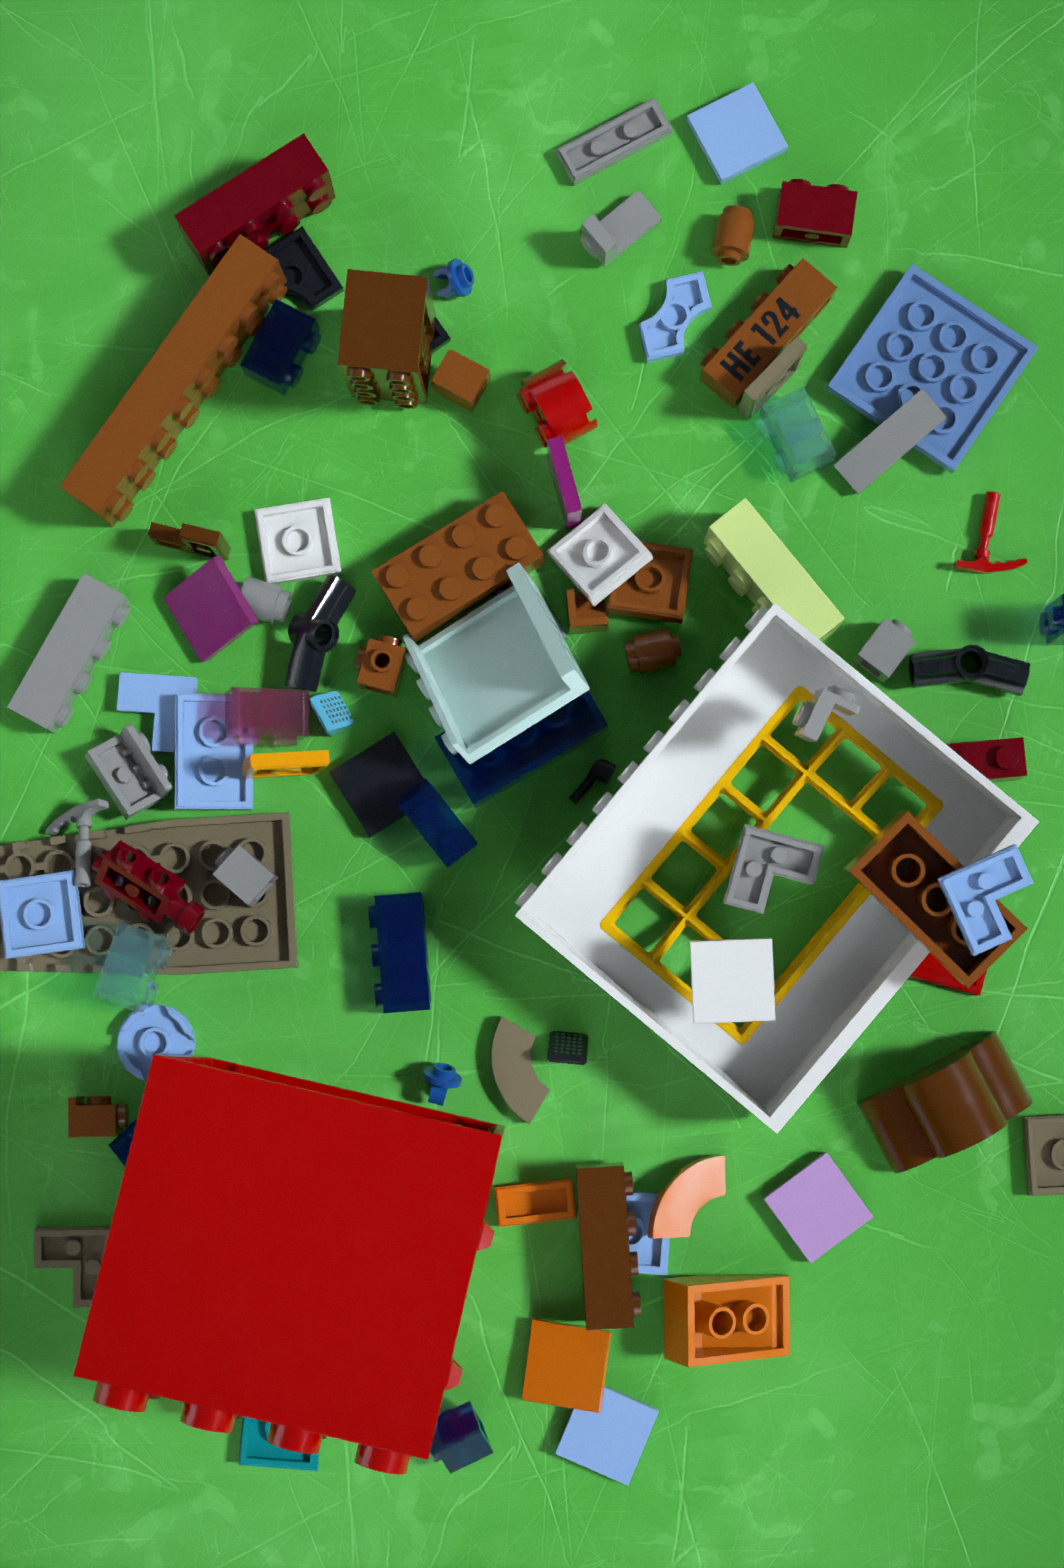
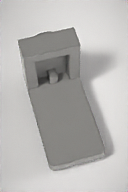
(618, 229)

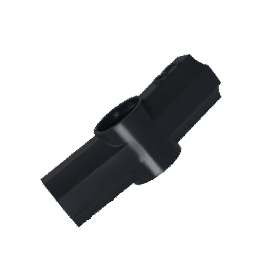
(316, 633)
(992, 669)

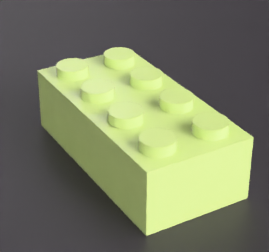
(768, 570)

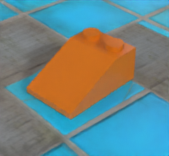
(726, 1318)

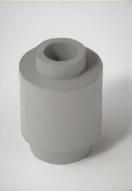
(266, 599)

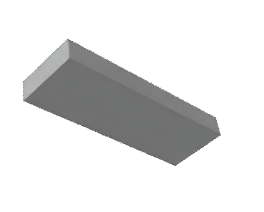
(614, 141)
(890, 441)

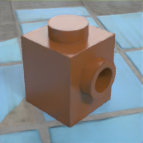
(381, 665)

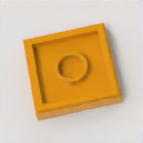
(285, 764)

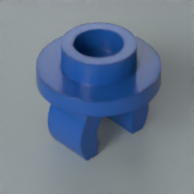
(460, 279)
(441, 1077)

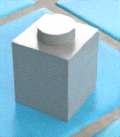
(885, 649)
(244, 874)

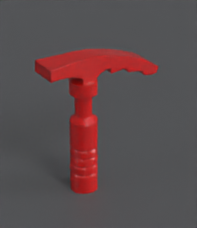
(986, 531)

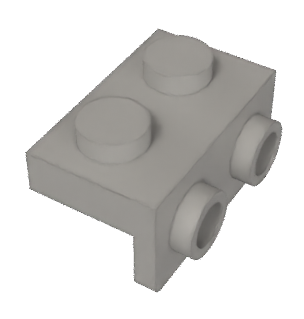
(814, 714)
(130, 772)

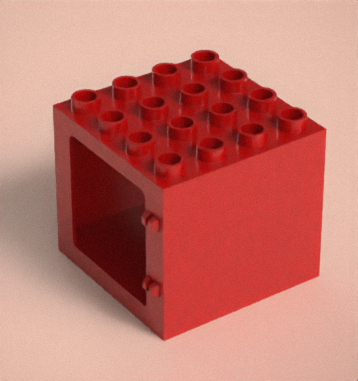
(290, 1259)

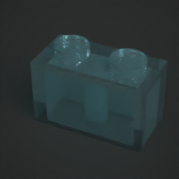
(796, 435)
(132, 967)

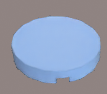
(151, 1032)

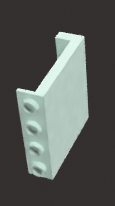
(496, 670)

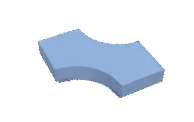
(664, 332)

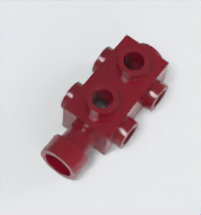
(145, 884)

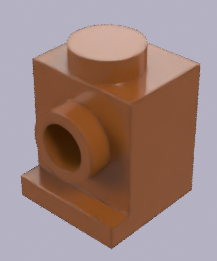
(97, 1117)

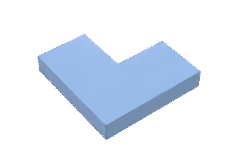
(154, 696)
(973, 893)

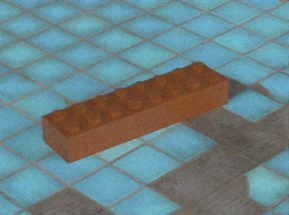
(176, 382)

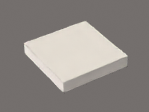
(298, 541)
(599, 554)
(732, 980)

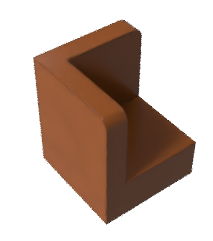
(460, 380)
(584, 616)

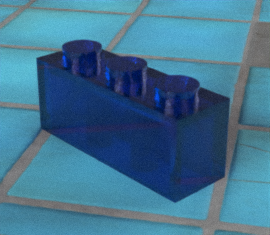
(401, 952)

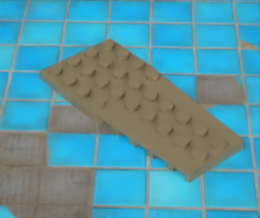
(230, 932)

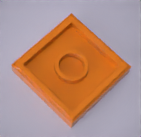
(566, 1365)

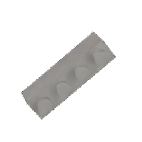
(70, 653)

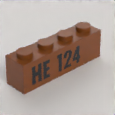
(767, 332)

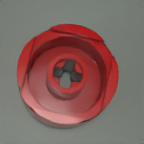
(556, 404)

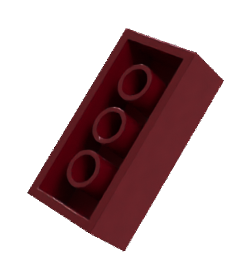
(258, 202)

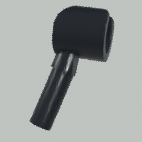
(600, 770)

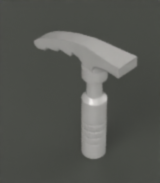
(82, 816)

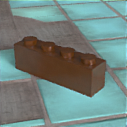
(605, 1246)

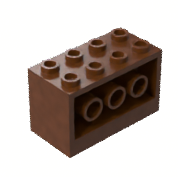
(387, 337)

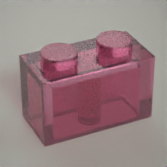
(266, 715)

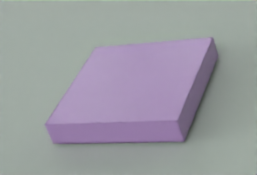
(818, 1207)

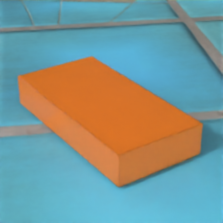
(535, 1202)

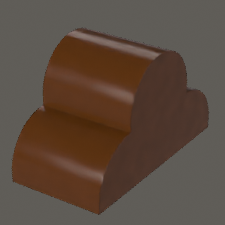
(946, 1105)

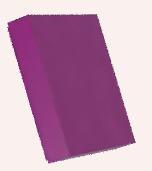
(564, 482)
(210, 609)

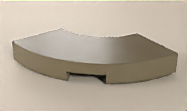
(514, 1070)

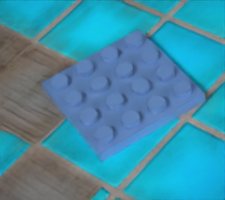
(939, 344)

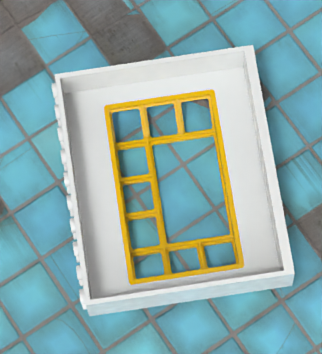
(857, 953)

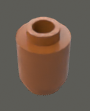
(733, 235)
(652, 651)

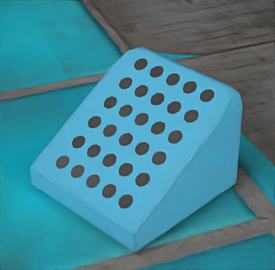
(332, 712)

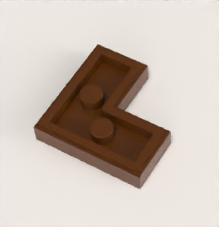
(190, 539)

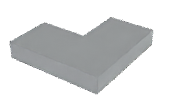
(761, 857)

